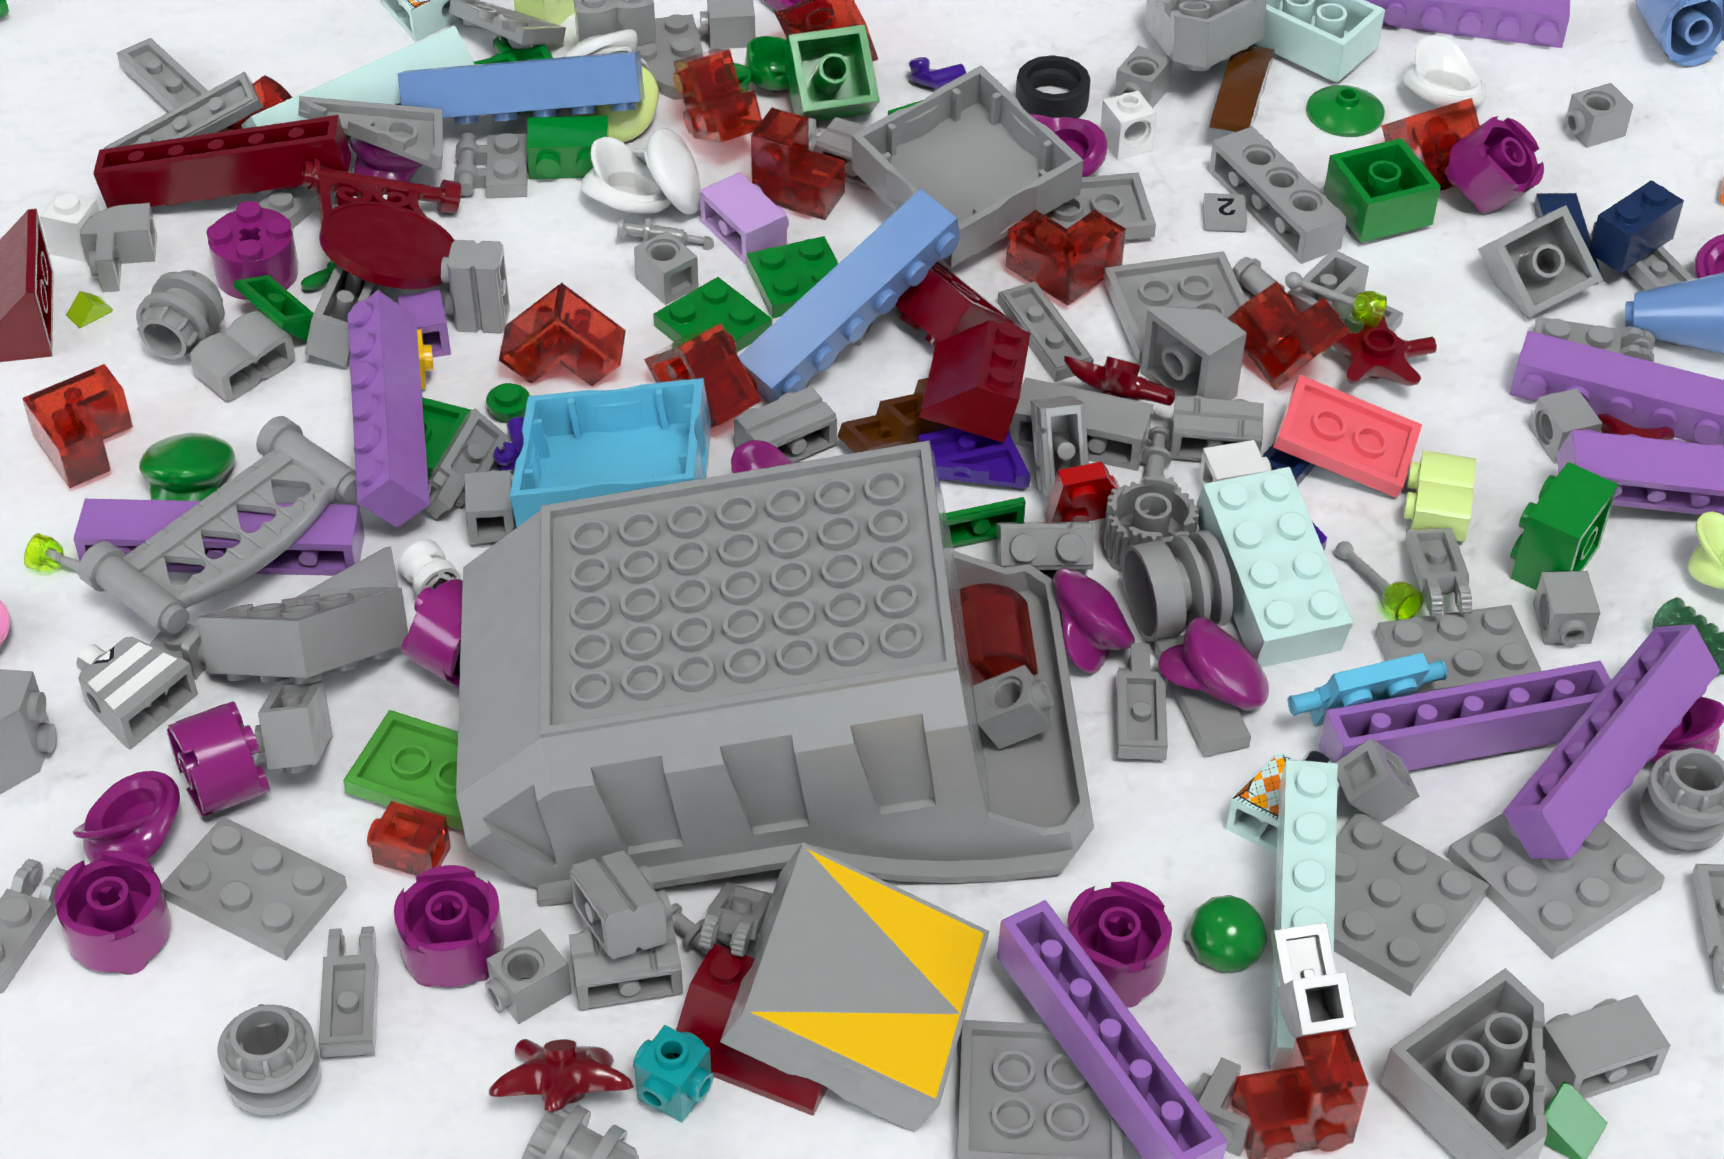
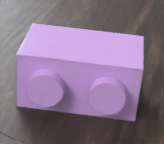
(742, 216)

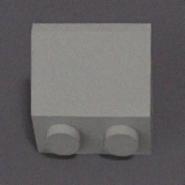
(1541, 262)
(1193, 352)
(24, 728)

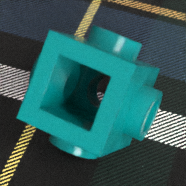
(673, 1072)

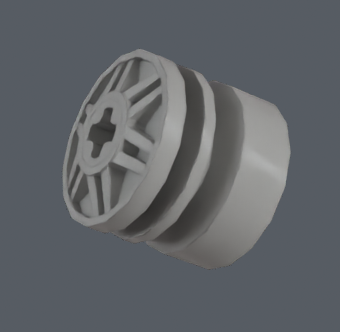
(1176, 584)

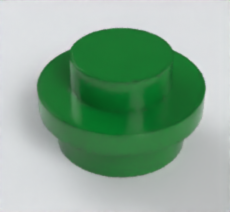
(507, 401)

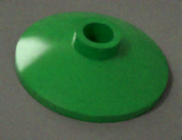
(1345, 111)

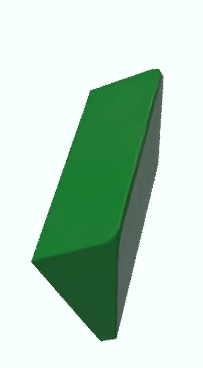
(277, 304)
(980, 522)

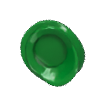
(186, 466)

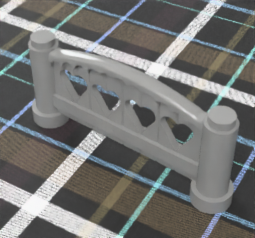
(142, 575)

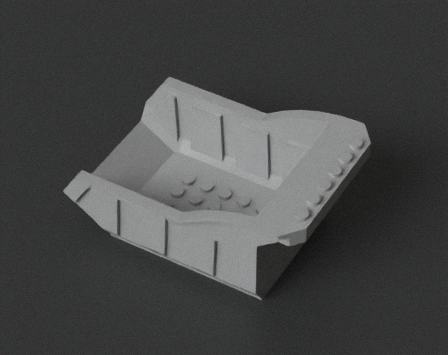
(753, 677)

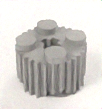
(1146, 513)

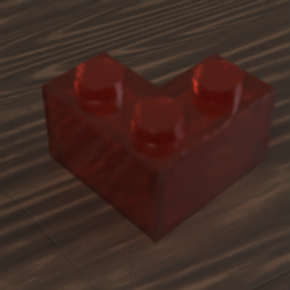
(712, 97)
(790, 171)
(1062, 258)
(562, 331)
(1282, 337)
(714, 358)
(75, 419)
(1304, 1105)

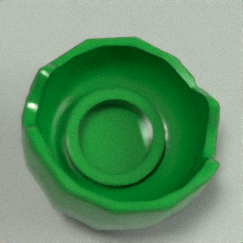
(766, 63)
(1226, 934)

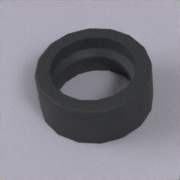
(1056, 72)

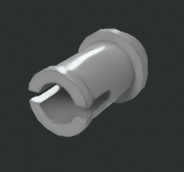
(1252, 276)

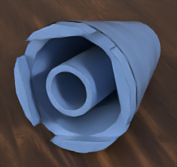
(1685, 28)
(1682, 313)

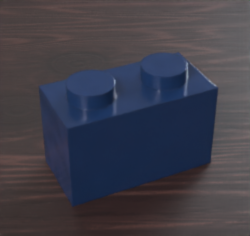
(1636, 226)

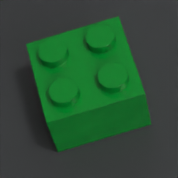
(830, 73)
(1381, 189)
(1563, 526)

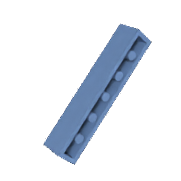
(527, 86)
(851, 296)

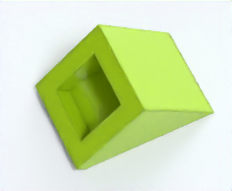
(87, 309)

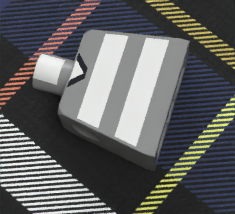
(134, 687)

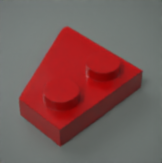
(1080, 493)

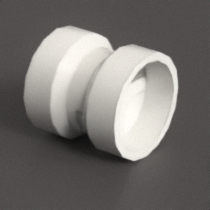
(426, 565)

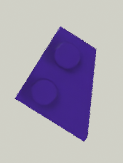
(977, 458)

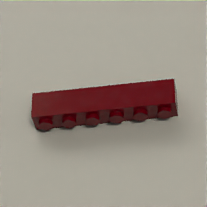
(219, 163)

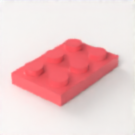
(1348, 436)

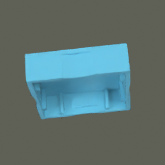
(610, 443)

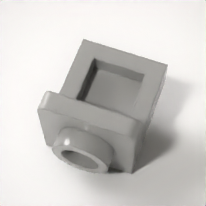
(1215, 1097)

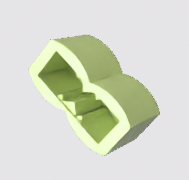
(1441, 493)

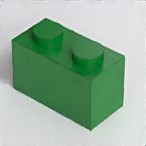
(562, 145)

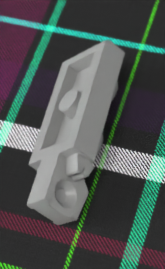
(467, 452)
(1141, 708)

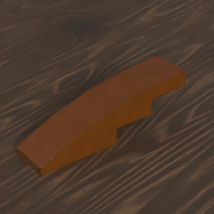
(1242, 89)
(893, 425)

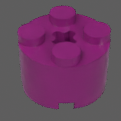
(1495, 164)
(251, 245)
(436, 631)
(217, 758)
(113, 912)
(448, 926)
(1124, 937)

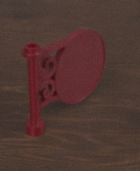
(382, 237)

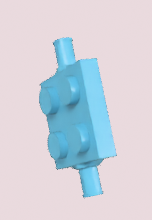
(1368, 684)

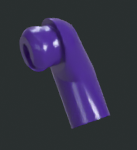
(933, 78)
(507, 457)

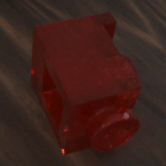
(408, 839)

